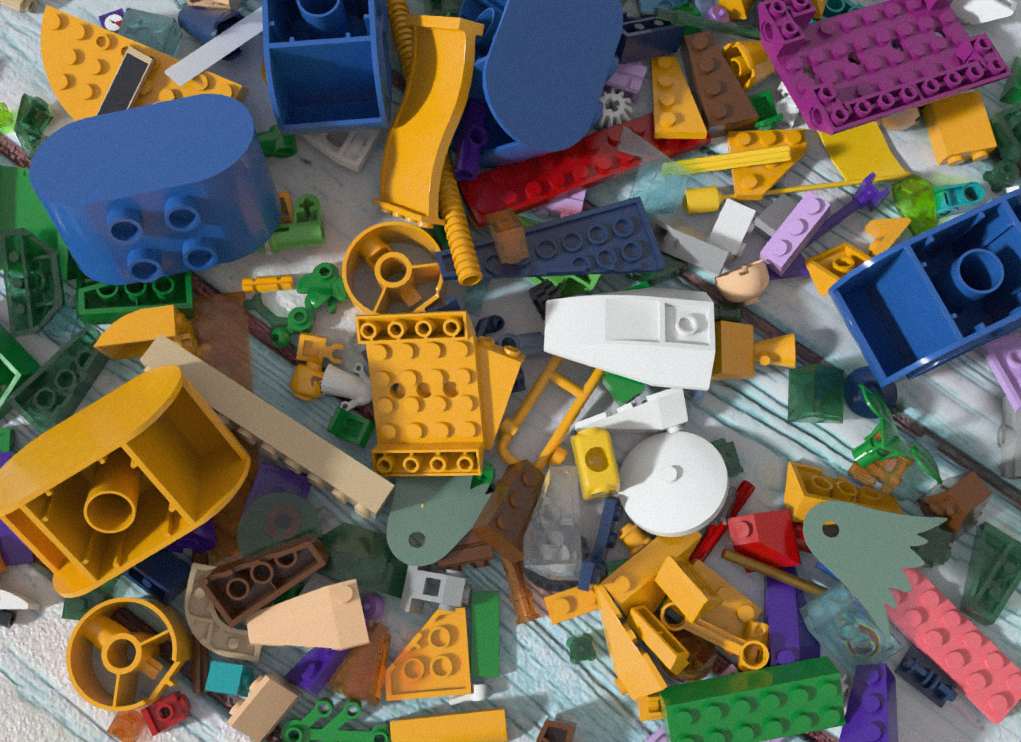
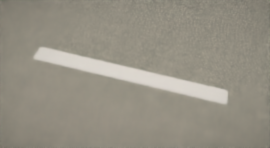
(216, 48)

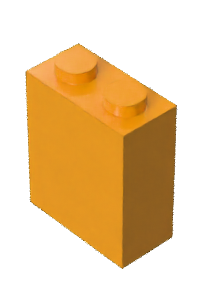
(959, 129)

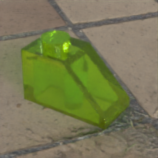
(915, 199)

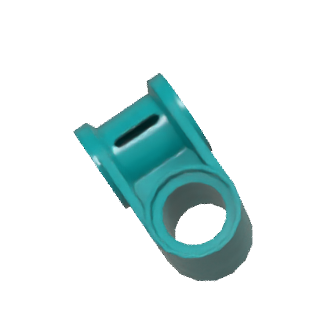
(952, 198)

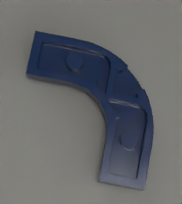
(594, 565)

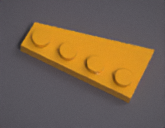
(672, 102)

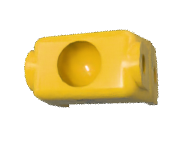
(595, 463)

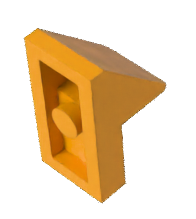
(885, 233)

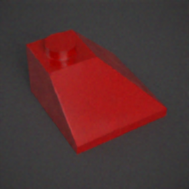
(766, 538)

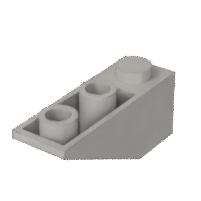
(688, 243)

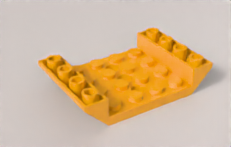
(419, 431)

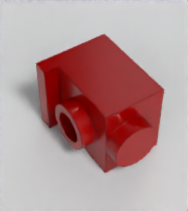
(155, 715)

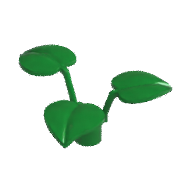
(891, 439)

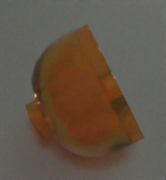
(701, 657)

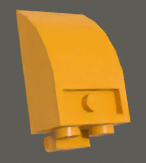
(137, 331)

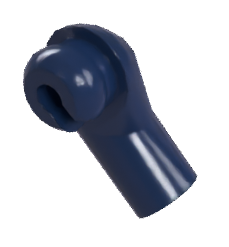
(489, 325)

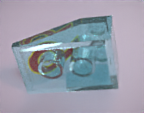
(847, 629)

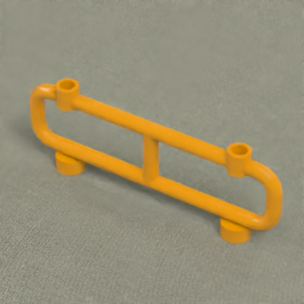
(552, 453)

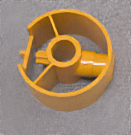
(384, 262)
(113, 641)

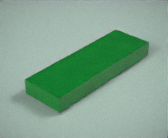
(484, 633)

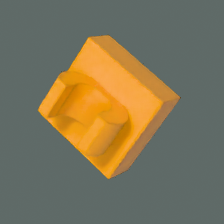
(649, 707)

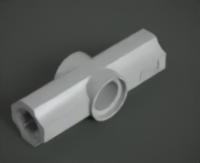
(1009, 441)

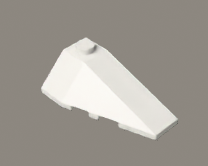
(656, 414)

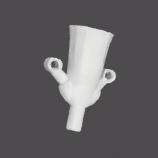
(347, 385)

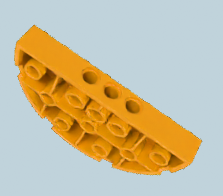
(84, 59)

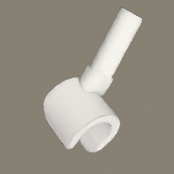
(479, 692)

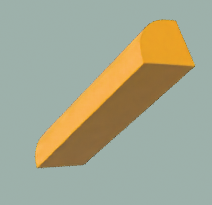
(464, 726)

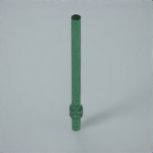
(680, 17)

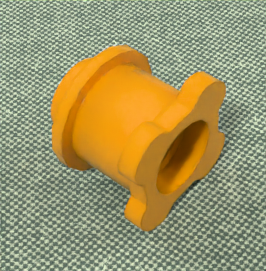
(633, 538)

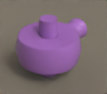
(719, 14)
(372, 606)

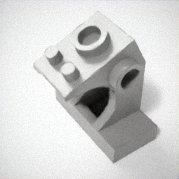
(452, 592)

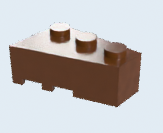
(958, 500)
(510, 510)

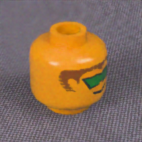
(307, 381)

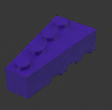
(871, 706)

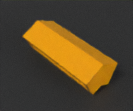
(658, 638)

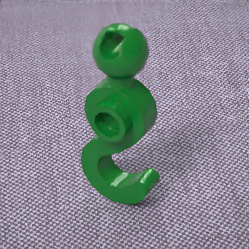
(299, 320)

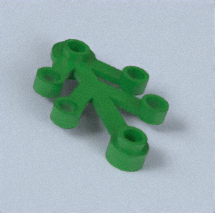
(331, 730)

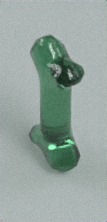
(257, 305)

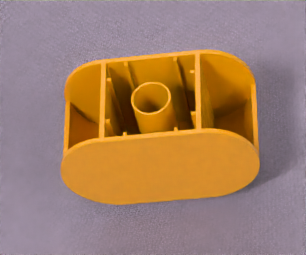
(121, 479)

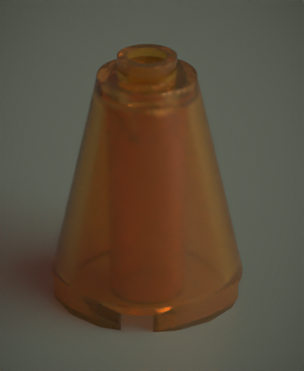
(364, 668)

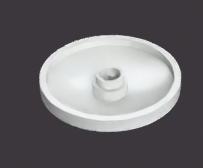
(673, 484)

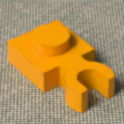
(315, 348)

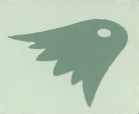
(444, 520)
(868, 551)

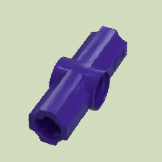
(471, 140)

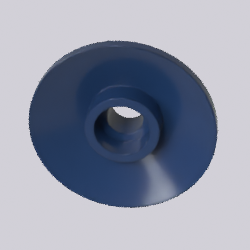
(854, 397)

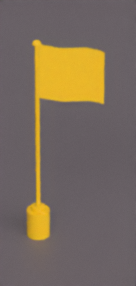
(852, 152)

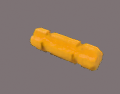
(267, 283)

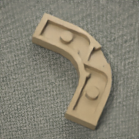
(209, 628)

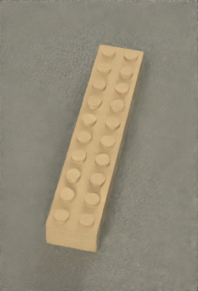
(277, 432)

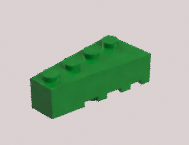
(108, 302)

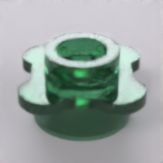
(588, 652)

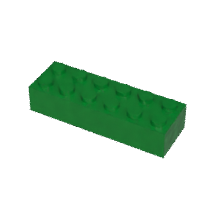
(755, 704)

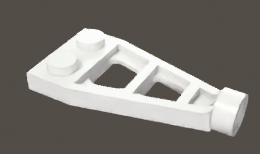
(353, 151)

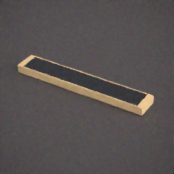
(127, 82)

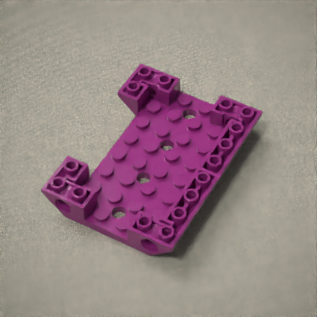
(885, 77)

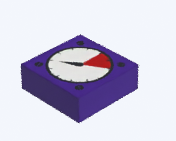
(112, 20)

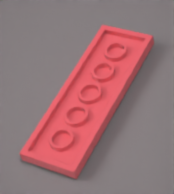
(956, 647)

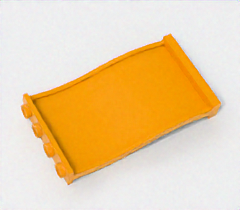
(427, 116)

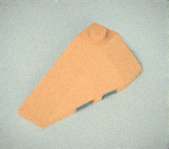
(319, 618)

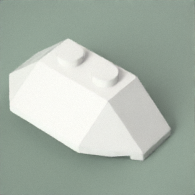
(982, 10)

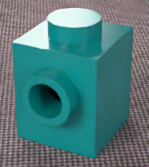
(229, 679)

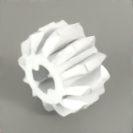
(615, 109)

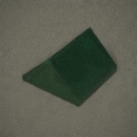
(816, 394)

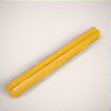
(736, 159)

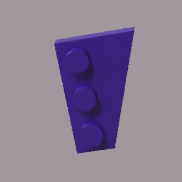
(316, 668)

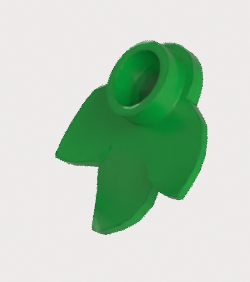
(321, 287)

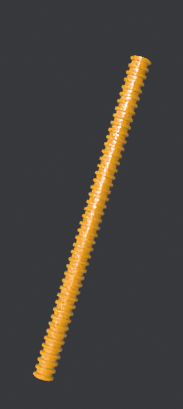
(449, 198)

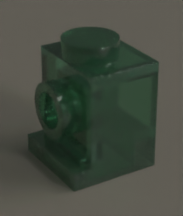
(733, 465)

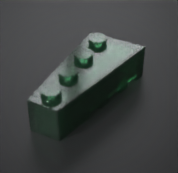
(60, 382)

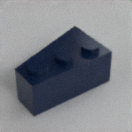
(647, 38)

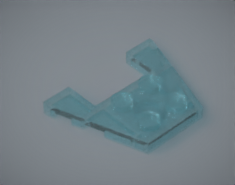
(658, 179)

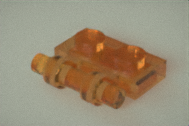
(876, 471)

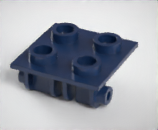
(926, 677)

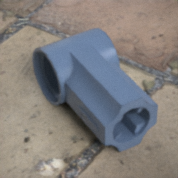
(529, 343)

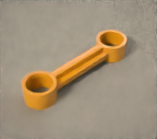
(718, 637)

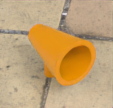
(776, 351)

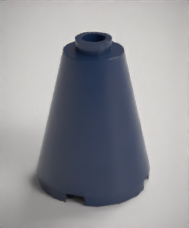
(207, 23)

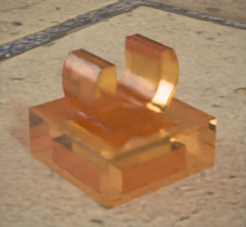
(127, 726)

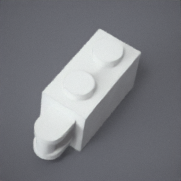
(731, 226)

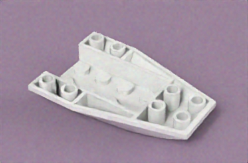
(638, 334)

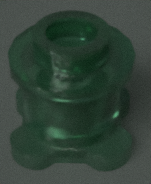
(1002, 175)

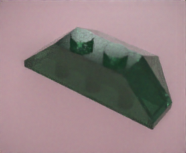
(31, 281)
(364, 557)

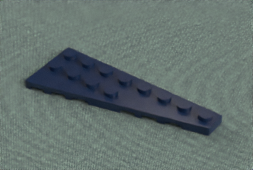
(585, 243)

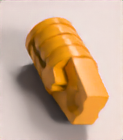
(754, 653)

